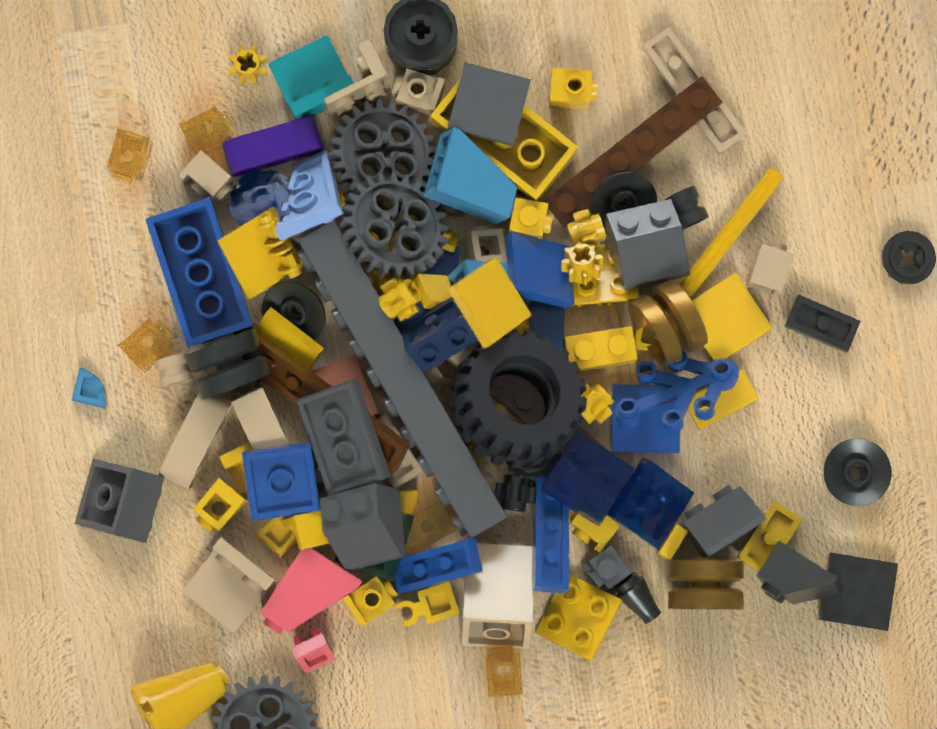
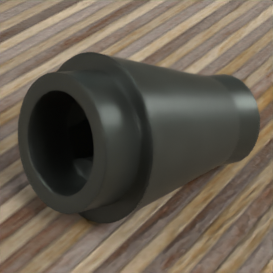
(637, 597)

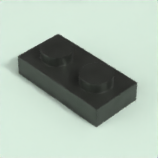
(822, 323)

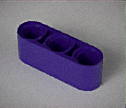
(273, 146)

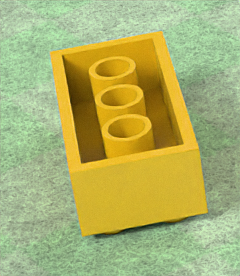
(537, 154)

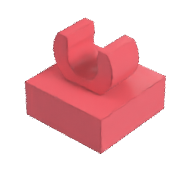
(313, 652)

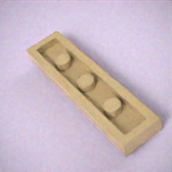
(681, 71)

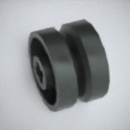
(421, 16)
(227, 363)

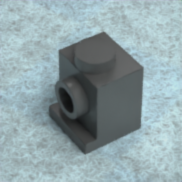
(606, 569)

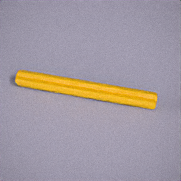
(731, 231)

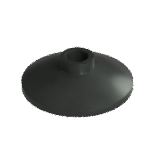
(635, 186)
(287, 295)
(874, 468)

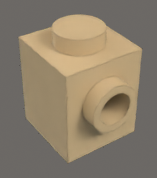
(770, 268)

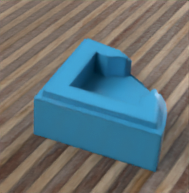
(89, 390)

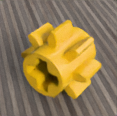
(244, 57)
(586, 228)
(582, 263)
(400, 298)
(597, 404)

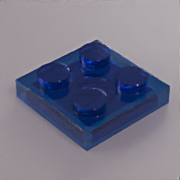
(587, 479)
(650, 503)

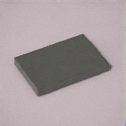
(343, 437)

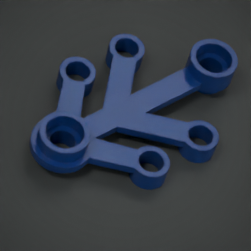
(680, 389)

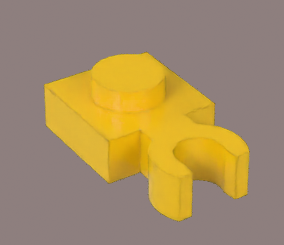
(435, 603)

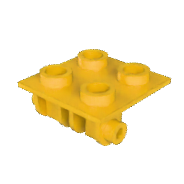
(259, 255)
(606, 288)
(579, 618)

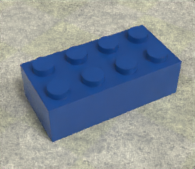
(198, 274)

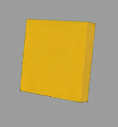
(489, 302)
(730, 318)

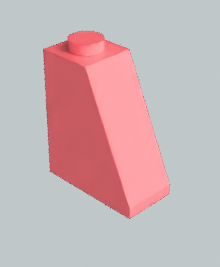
(307, 590)

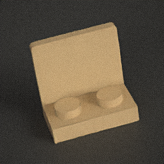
(371, 87)
(228, 585)

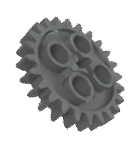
(378, 125)
(365, 216)
(249, 704)

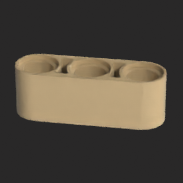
(195, 440)

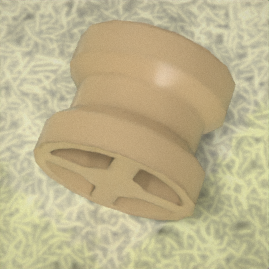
(173, 371)

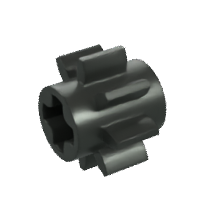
(514, 493)

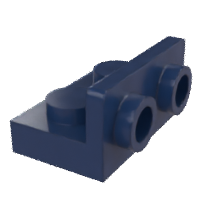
(437, 335)

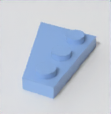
(312, 197)

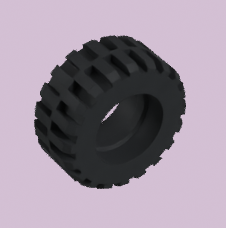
(547, 370)

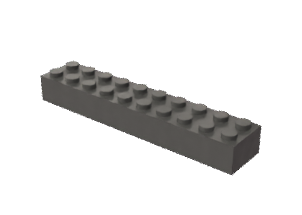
(402, 380)

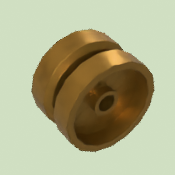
(668, 323)
(705, 584)

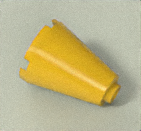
(179, 697)

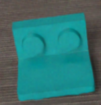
(310, 76)

